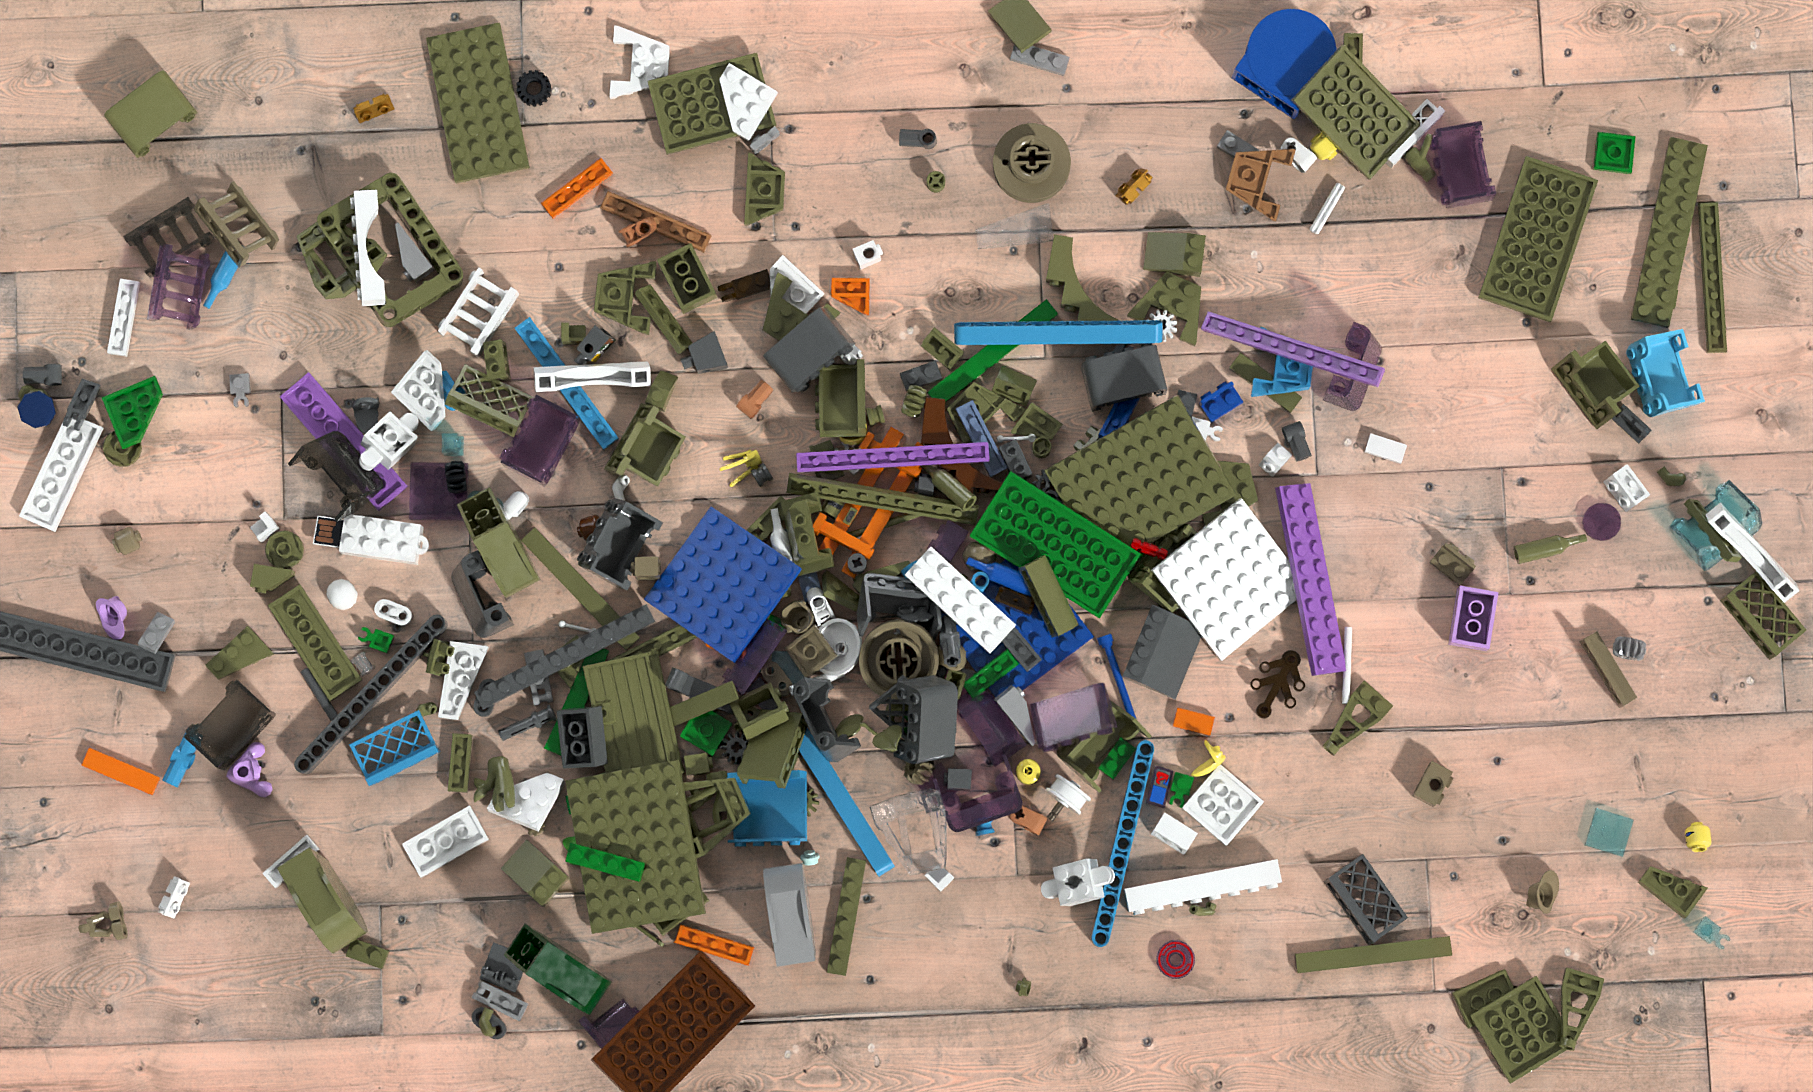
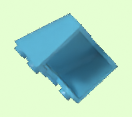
(1661, 374)

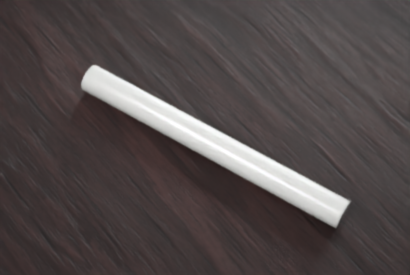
(1347, 674)

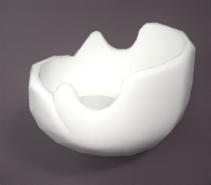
(342, 594)

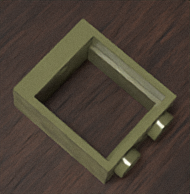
(765, 721)

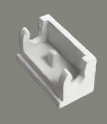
(1174, 833)

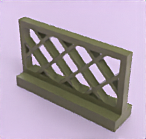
(483, 411)
(1754, 627)

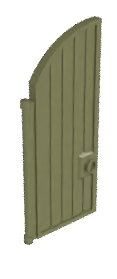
(634, 711)

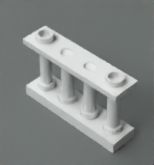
(488, 328)

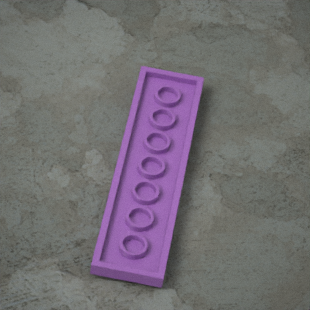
(322, 416)

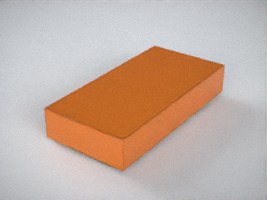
(1193, 721)

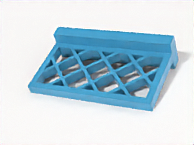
(402, 763)

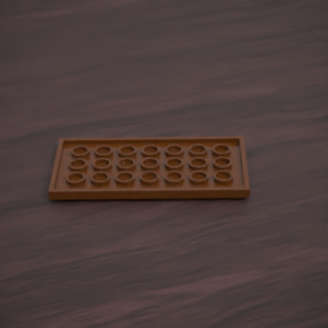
(674, 1030)

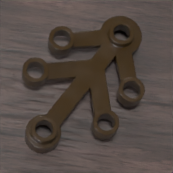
(1279, 681)

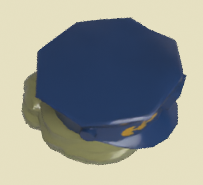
(35, 407)

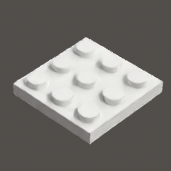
(1223, 805)

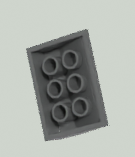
(1162, 652)

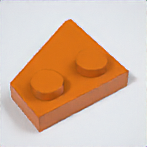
(852, 292)

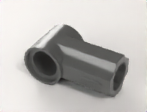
(915, 138)
(49, 375)
(1295, 436)

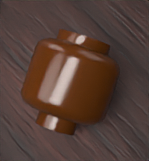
(587, 526)

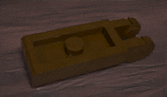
(746, 285)

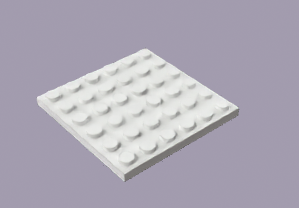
(1229, 579)

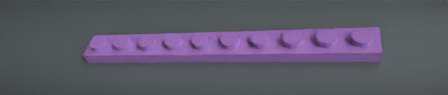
(1293, 349)
(892, 457)

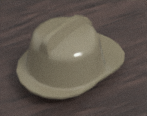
(1543, 893)

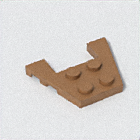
(1250, 176)

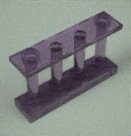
(160, 292)

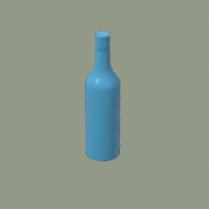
(221, 278)

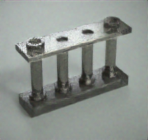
(168, 218)

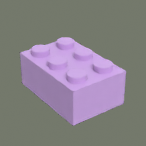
(1473, 618)

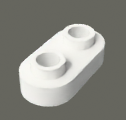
(393, 613)

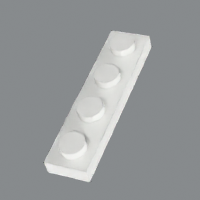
(123, 317)

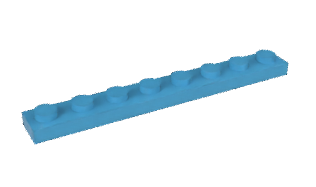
(574, 395)

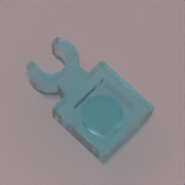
(1709, 931)

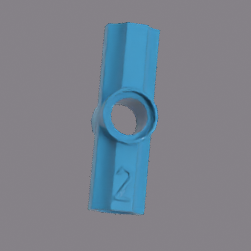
(181, 760)

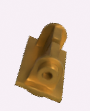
(381, 105)
(1128, 190)

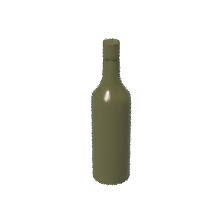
(951, 487)
(1545, 547)

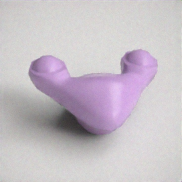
(246, 771)

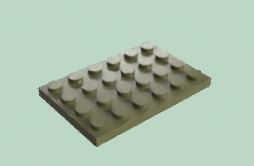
(693, 105)
(1355, 112)

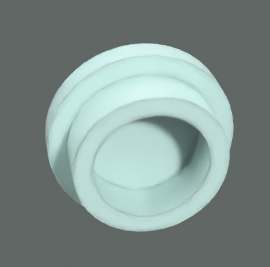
(810, 857)

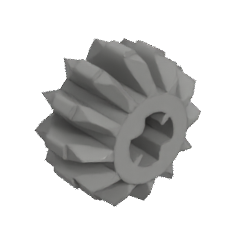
(1629, 648)

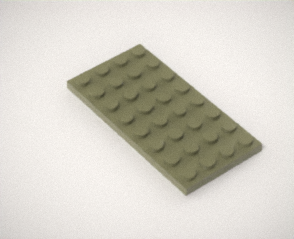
(477, 102)
(1538, 239)

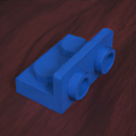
(1220, 402)

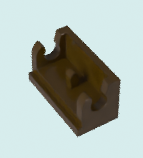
(1014, 600)

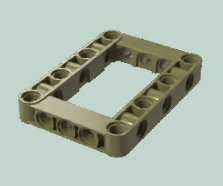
(421, 230)

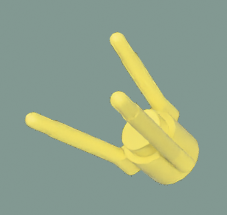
(750, 458)

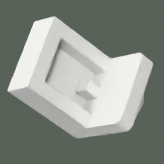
(1275, 459)

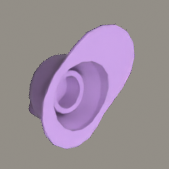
(112, 614)

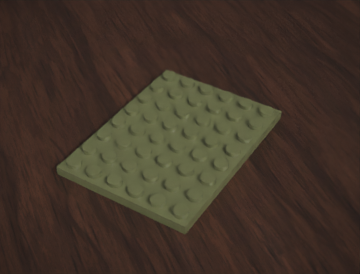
(1144, 476)
(646, 819)

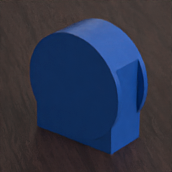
(1284, 56)

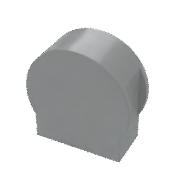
(789, 914)

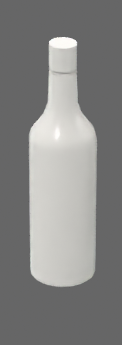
(779, 537)

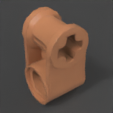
(634, 232)
(1031, 820)

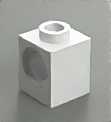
(864, 262)

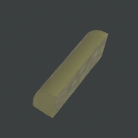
(1048, 596)

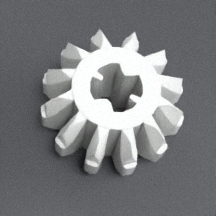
(1168, 328)

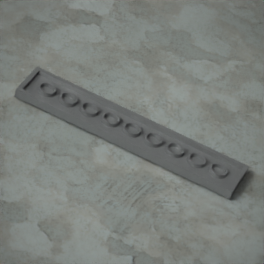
(85, 652)

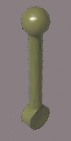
(650, 935)

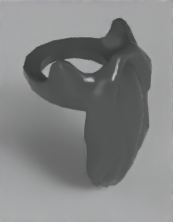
(366, 412)

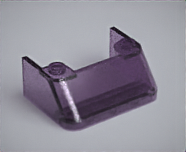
(984, 808)

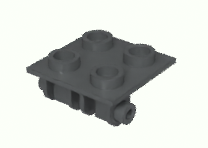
(500, 970)

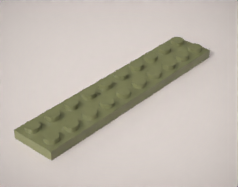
(1669, 232)

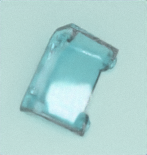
(1697, 542)

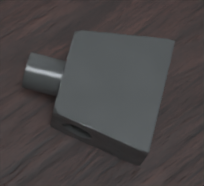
(705, 355)

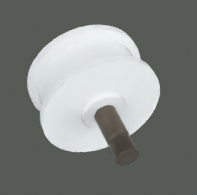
(1067, 795)

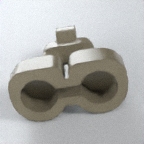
(117, 928)

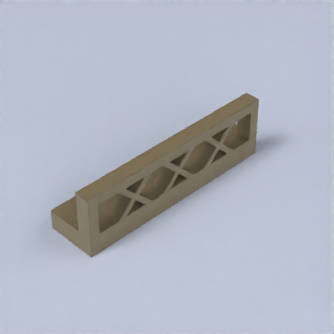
(1608, 669)

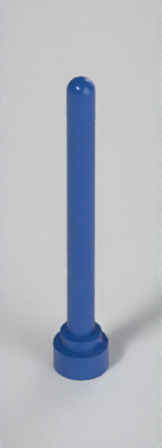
(1106, 644)

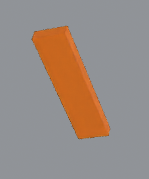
(577, 188)
(120, 771)
(714, 945)

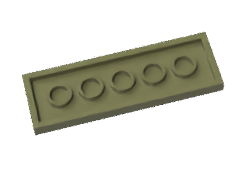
(315, 642)

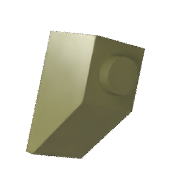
(661, 390)
(269, 578)

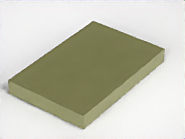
(1020, 22)
(1481, 993)

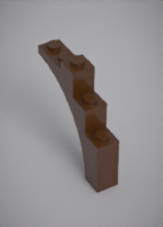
(936, 433)

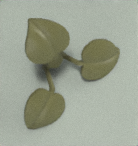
(884, 740)

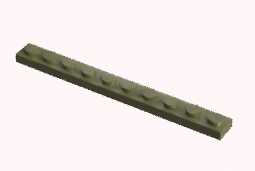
(881, 498)

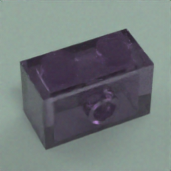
(949, 540)

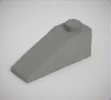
(412, 259)
(1016, 709)

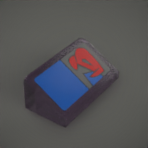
(1159, 786)

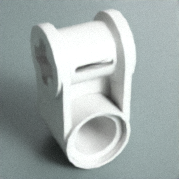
(1303, 157)
(820, 608)

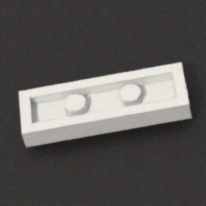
(272, 872)

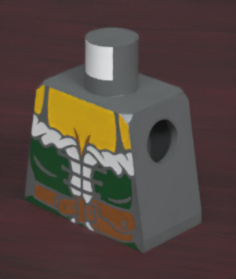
(599, 339)

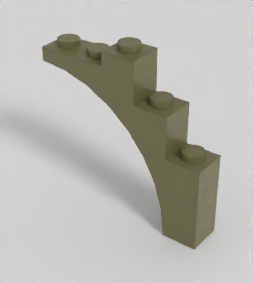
(1062, 272)

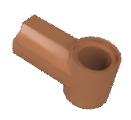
(752, 402)

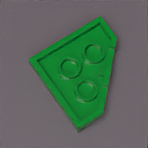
(133, 410)

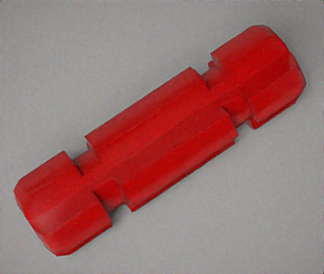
(1149, 549)

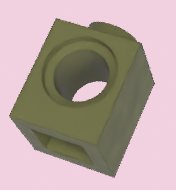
(698, 764)

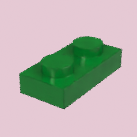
(1117, 758)

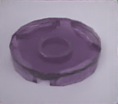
(1601, 522)

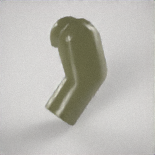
(1671, 479)
(425, 709)
(1203, 911)
(484, 1023)

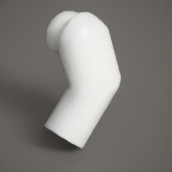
(619, 486)

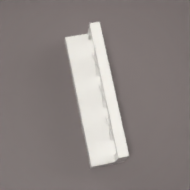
(1417, 134)

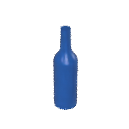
(1002, 575)

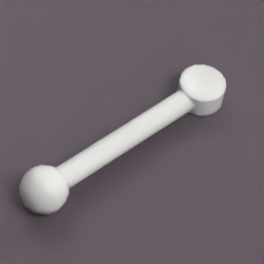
(1031, 438)
(562, 624)

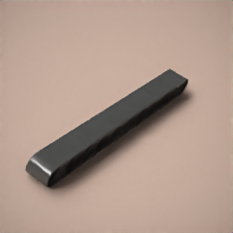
(361, 697)

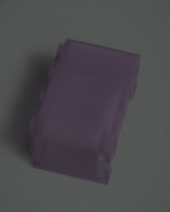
(1461, 165)
(540, 441)

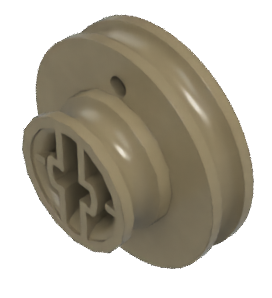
(1024, 181)
(873, 655)

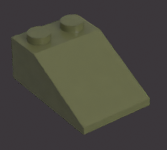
(1175, 253)
(535, 873)

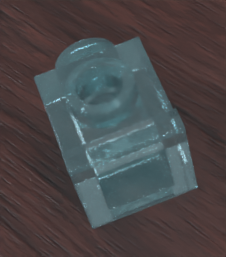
(452, 444)

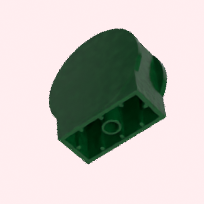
(557, 969)

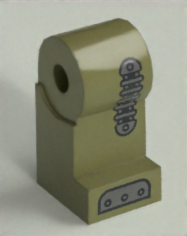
(833, 509)

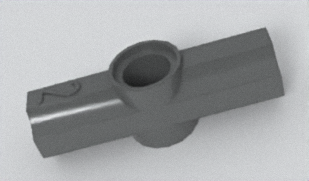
(950, 642)

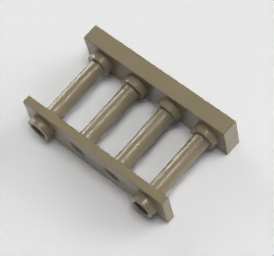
(227, 238)

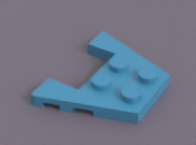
(1287, 377)

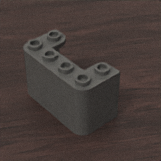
(809, 349)
(1123, 376)
(617, 542)
(930, 719)

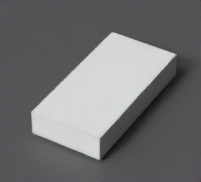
(1385, 448)

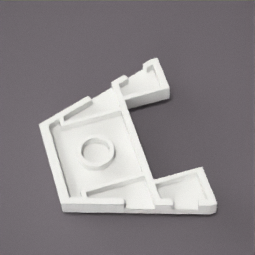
(649, 62)

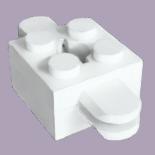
(388, 441)
(1078, 882)

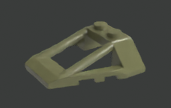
(330, 286)
(734, 803)

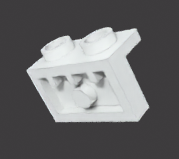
(1626, 488)

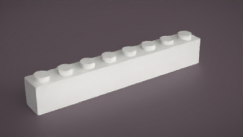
(1203, 885)

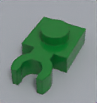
(379, 640)
(1181, 786)

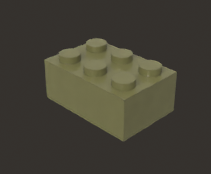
(687, 278)

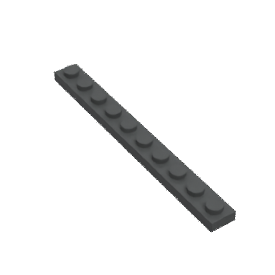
(564, 656)

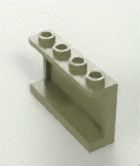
(841, 401)
(773, 752)

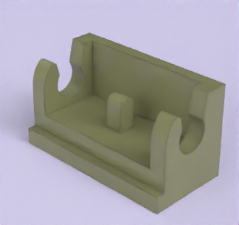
(942, 348)

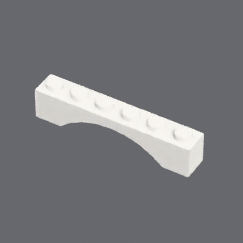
(371, 284)
(560, 377)
(1752, 551)

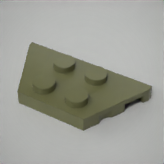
(763, 190)

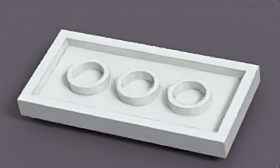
(445, 841)

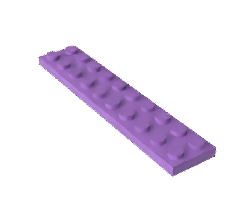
(1310, 579)

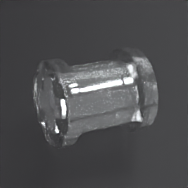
(363, 664)

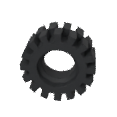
(534, 77)

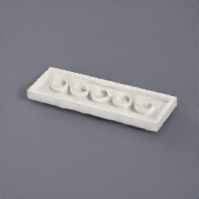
(60, 474)
(960, 600)

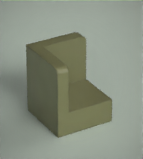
(572, 334)

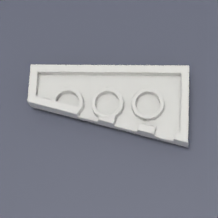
(458, 682)

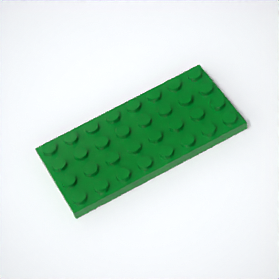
(1030, 523)

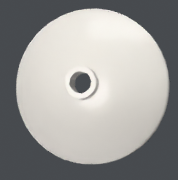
(841, 634)

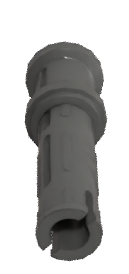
(536, 719)

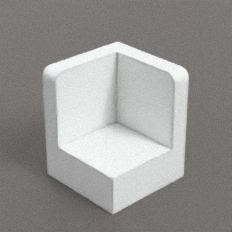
(264, 527)
(939, 878)

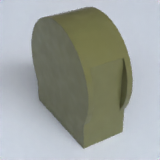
(498, 543)
(323, 900)

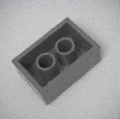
(582, 737)

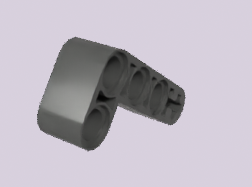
(690, 686)

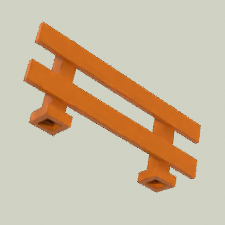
(837, 532)

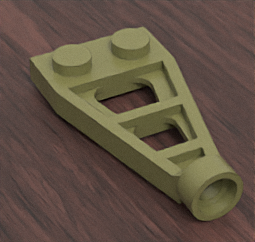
(1372, 701)
(1584, 984)

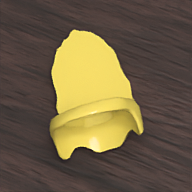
(1212, 763)

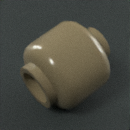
(127, 540)

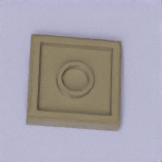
(810, 651)

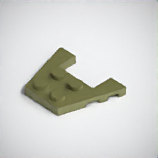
(616, 295)
(1178, 298)
(782, 315)
(987, 404)
(1242, 482)

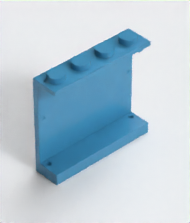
(775, 812)

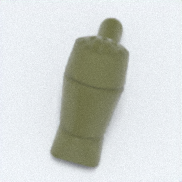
(1418, 160)

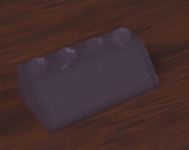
(754, 656)

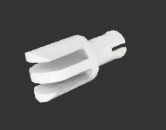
(516, 504)

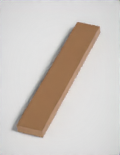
(666, 225)

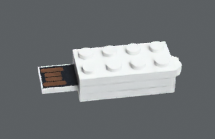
(372, 538)

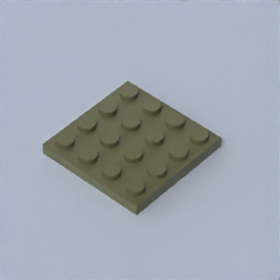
(1520, 1029)

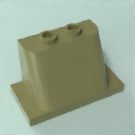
(1596, 382)
(646, 447)
(802, 535)

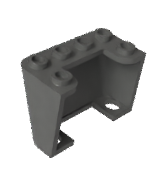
(463, 577)

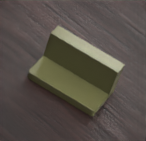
(1014, 385)

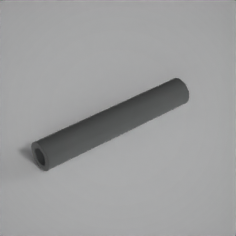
(319, 694)

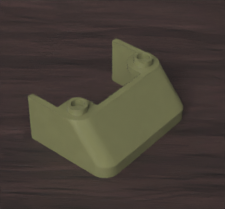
(1085, 754)

